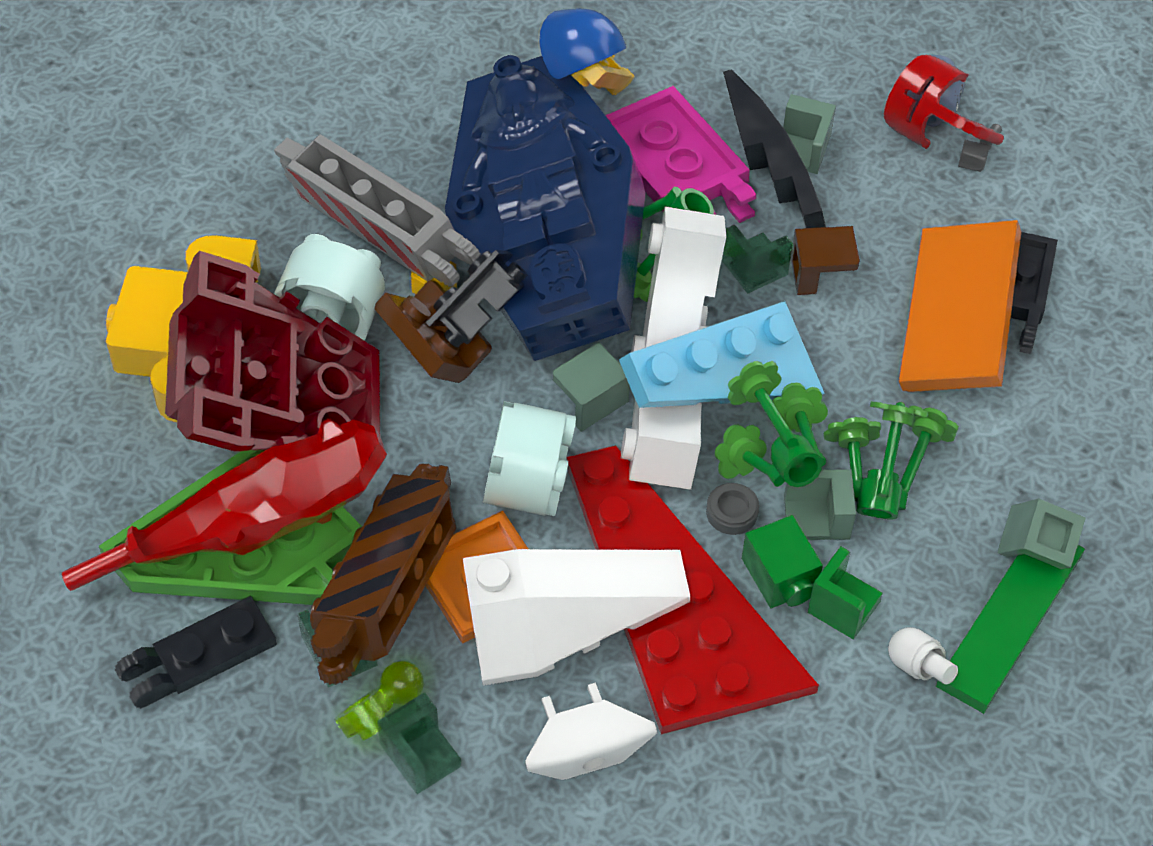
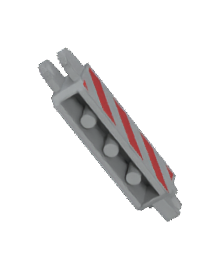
(375, 208)

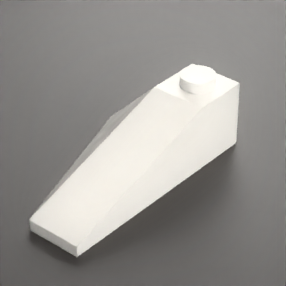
(555, 602)

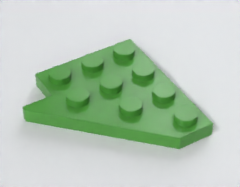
(283, 571)

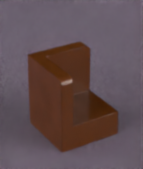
(822, 251)

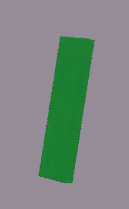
(1005, 629)

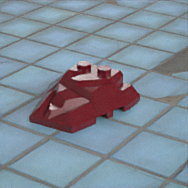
(258, 369)

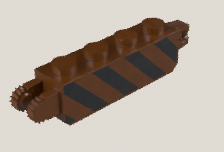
(383, 572)

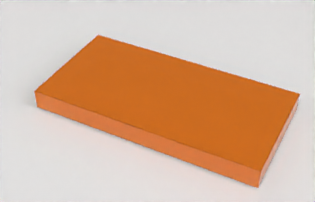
(961, 307)

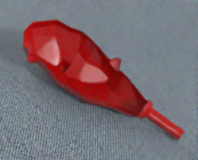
(265, 497)

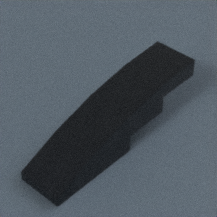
(770, 146)

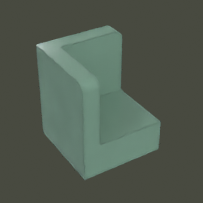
(809, 128)
(594, 384)
(824, 506)
(1042, 533)

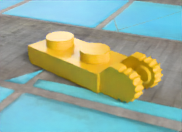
(606, 75)

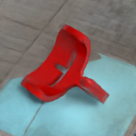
(915, 78)

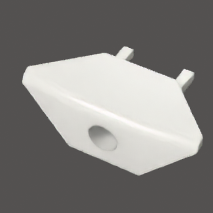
(587, 738)

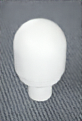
(921, 656)

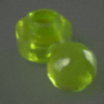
(398, 685)

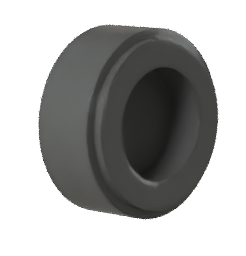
(732, 508)

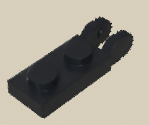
(1032, 284)
(197, 652)

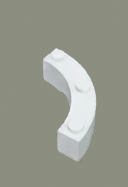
(686, 269)

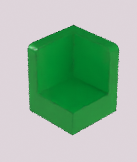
(841, 597)

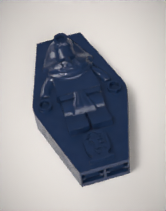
(560, 192)

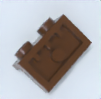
(427, 343)

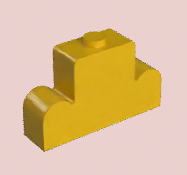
(145, 306)

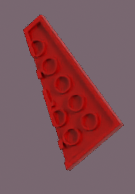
(716, 649)

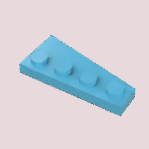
(704, 361)

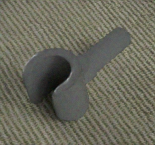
(975, 153)

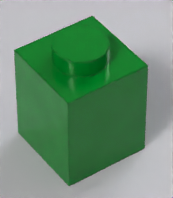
(781, 562)

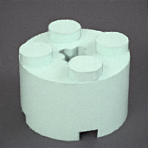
(334, 283)
(529, 459)

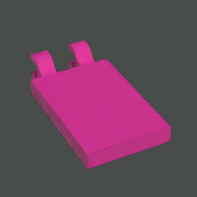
(682, 151)

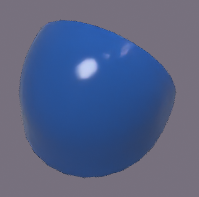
(577, 40)

